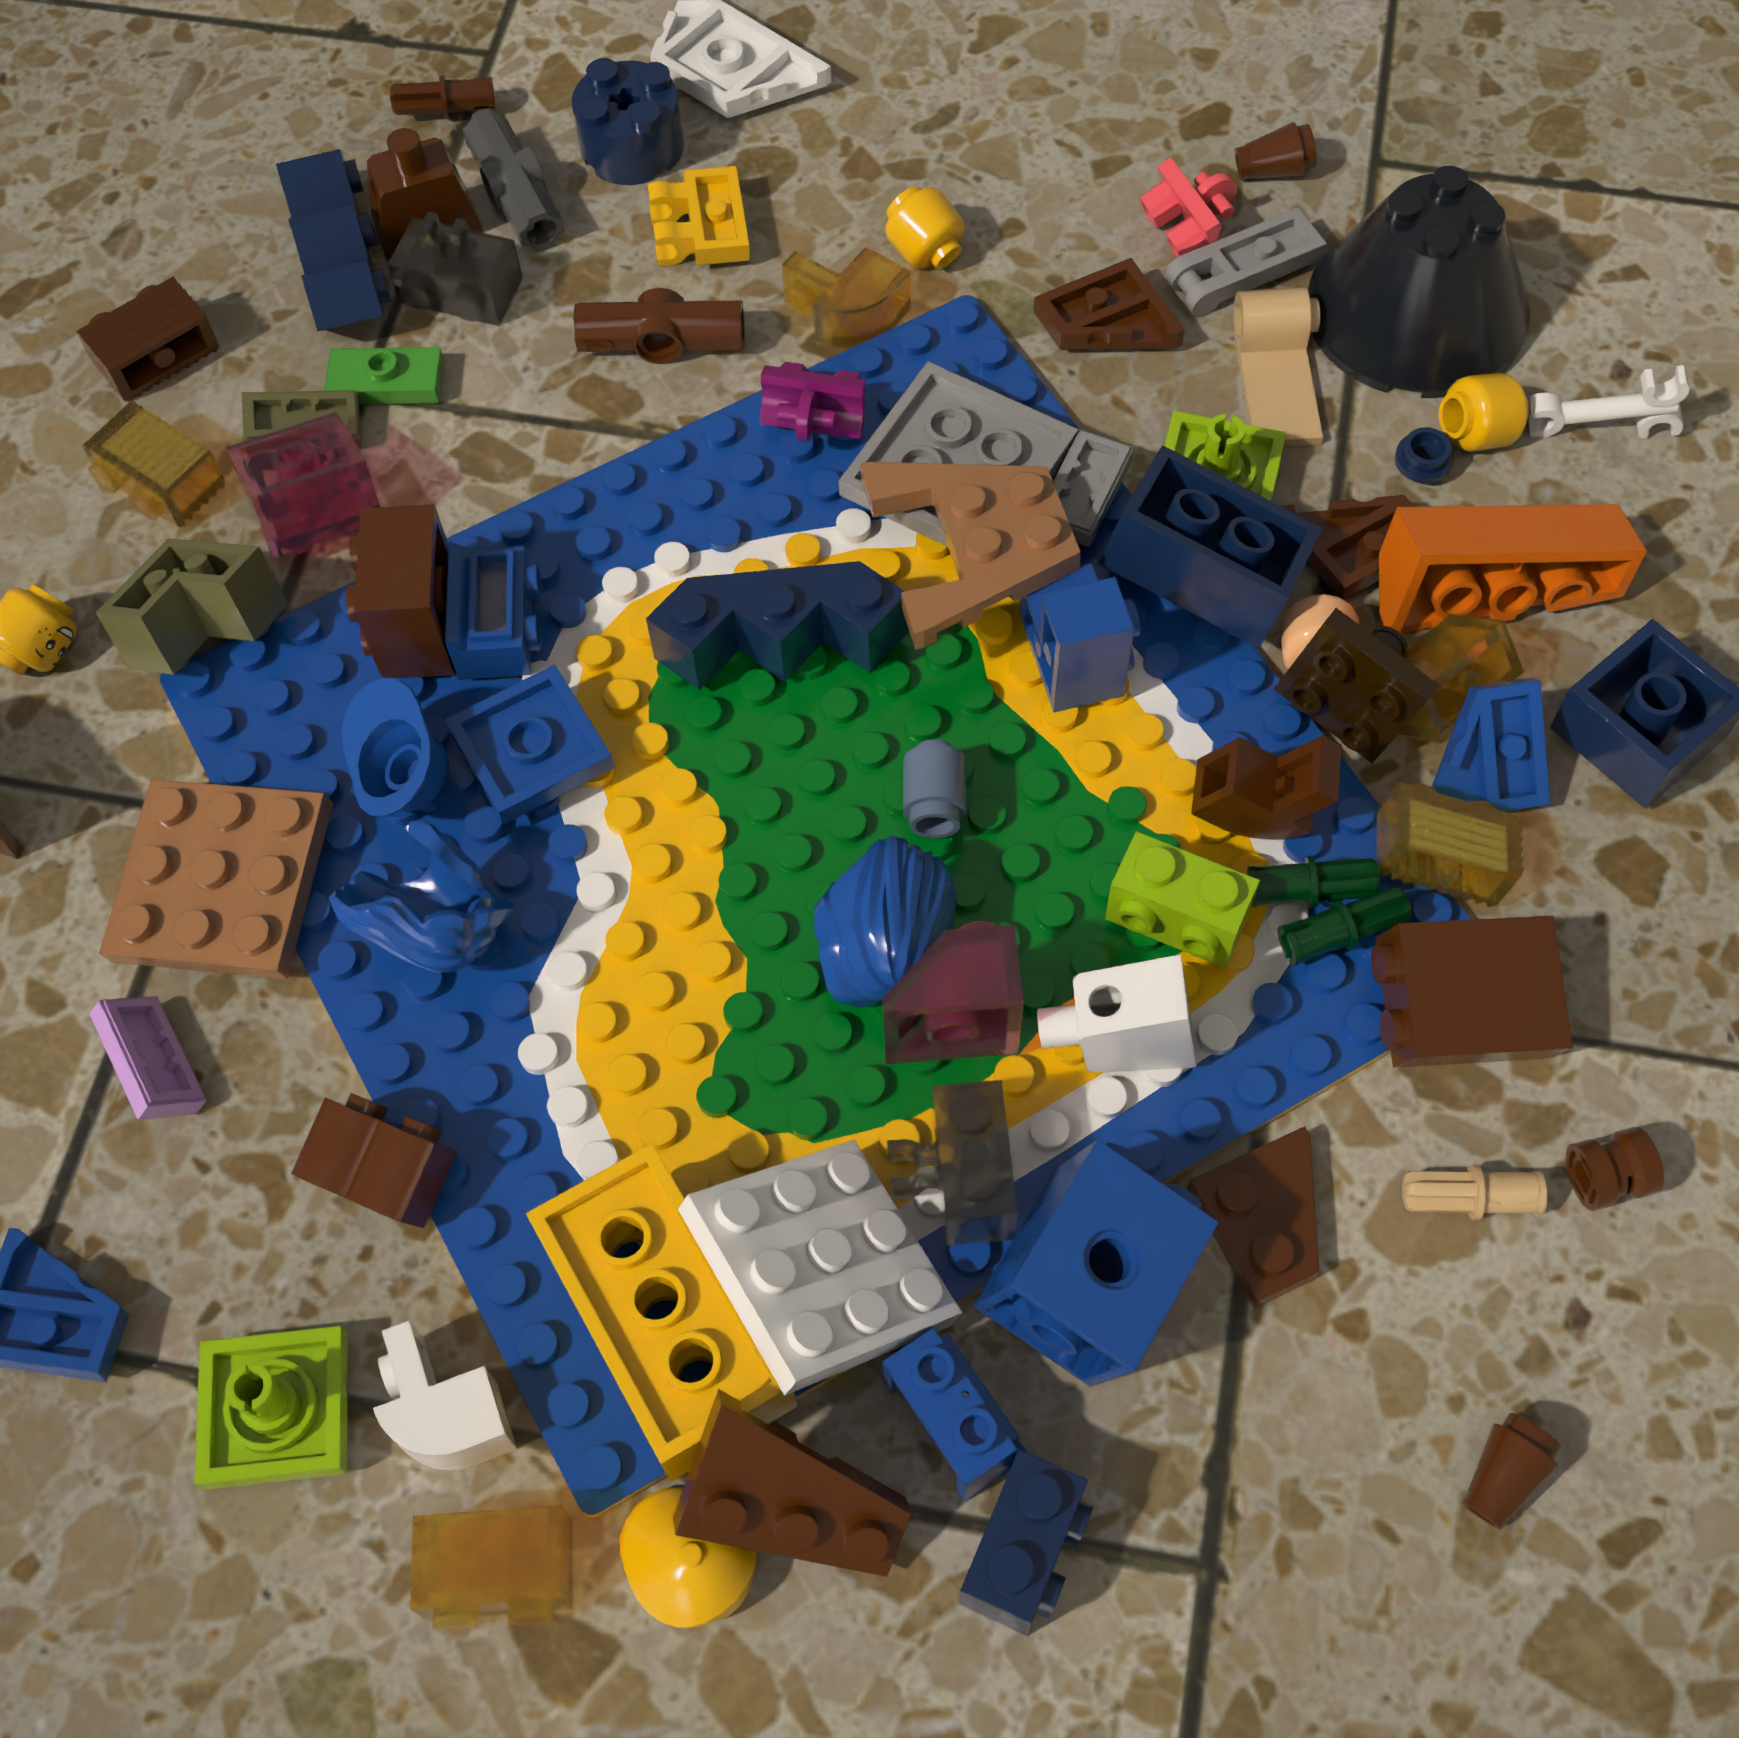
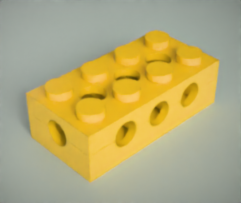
(641, 1204)

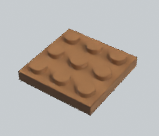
(217, 878)

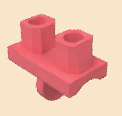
(1197, 207)

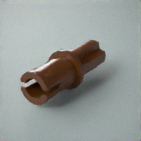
(443, 96)

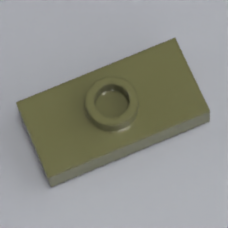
(278, 410)

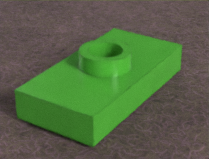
(387, 374)

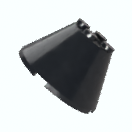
(1423, 289)

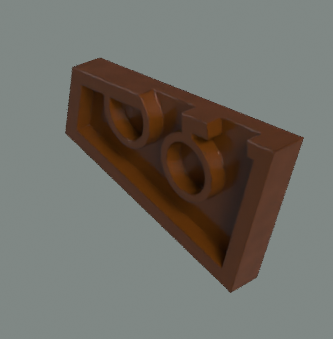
(778, 1497)

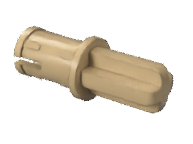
(1474, 1192)

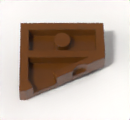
(1265, 1216)

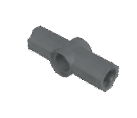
(513, 180)

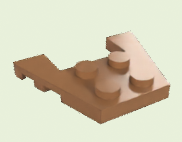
(999, 527)

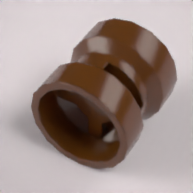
(1614, 1168)

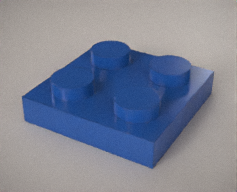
(529, 744)

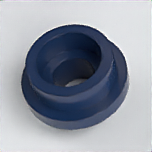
(1424, 455)

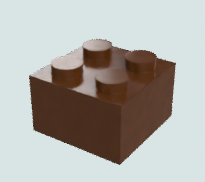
(401, 590)

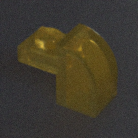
(850, 306)

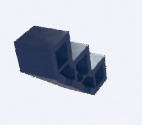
(333, 239)
(777, 619)

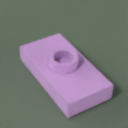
(147, 1057)

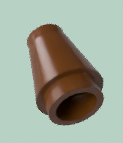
(1278, 153)
(1510, 1469)

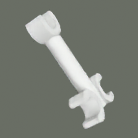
(1654, 405)

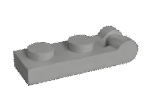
(1245, 260)

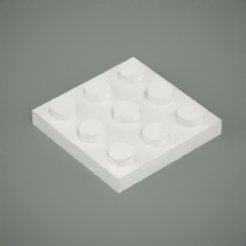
(818, 1264)

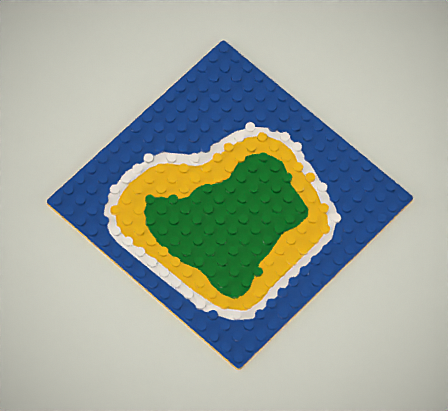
(668, 906)

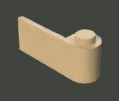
(1274, 363)

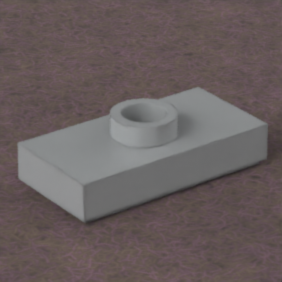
(1090, 481)

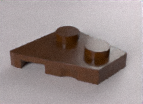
(1109, 312)
(1351, 541)

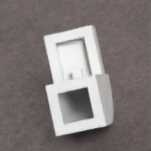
(445, 1422)

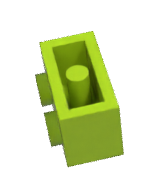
(1181, 899)

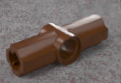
(659, 326)

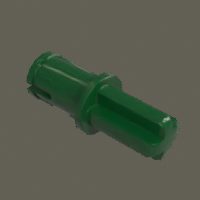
(1315, 881)
(1342, 925)

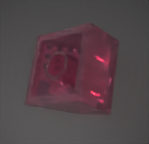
(304, 483)
(957, 998)

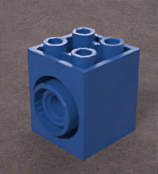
(1097, 1263)

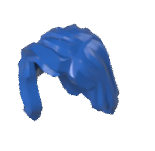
(881, 919)
(430, 921)

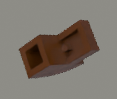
(1266, 794)

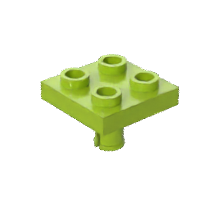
(1229, 448)
(272, 1408)

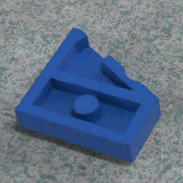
(1498, 748)
(53, 1316)

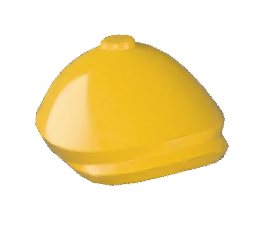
(677, 1576)

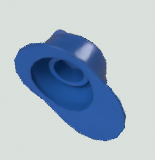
(391, 751)

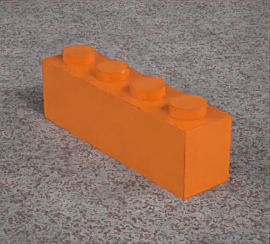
(1502, 561)

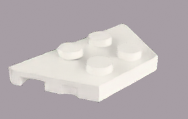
(733, 59)

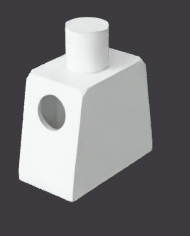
(1126, 1018)

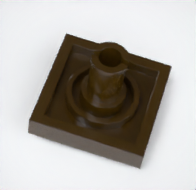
(1357, 684)

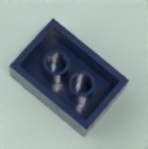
(1210, 546)

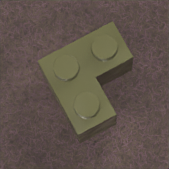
(185, 597)

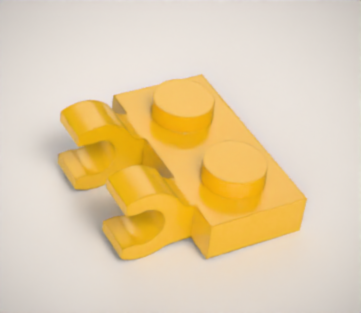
(715, 215)

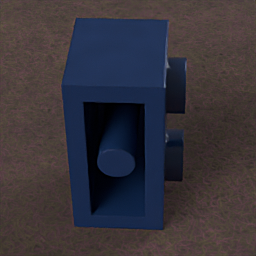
(1022, 1542)

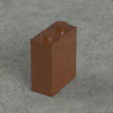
(1471, 991)

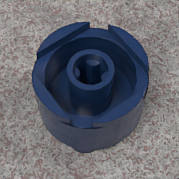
(628, 120)

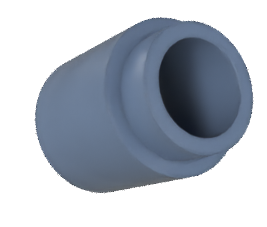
(934, 789)

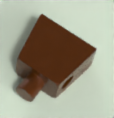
(412, 181)

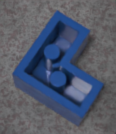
(1081, 638)

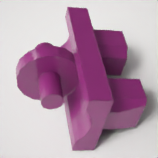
(813, 401)

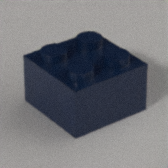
(1648, 713)

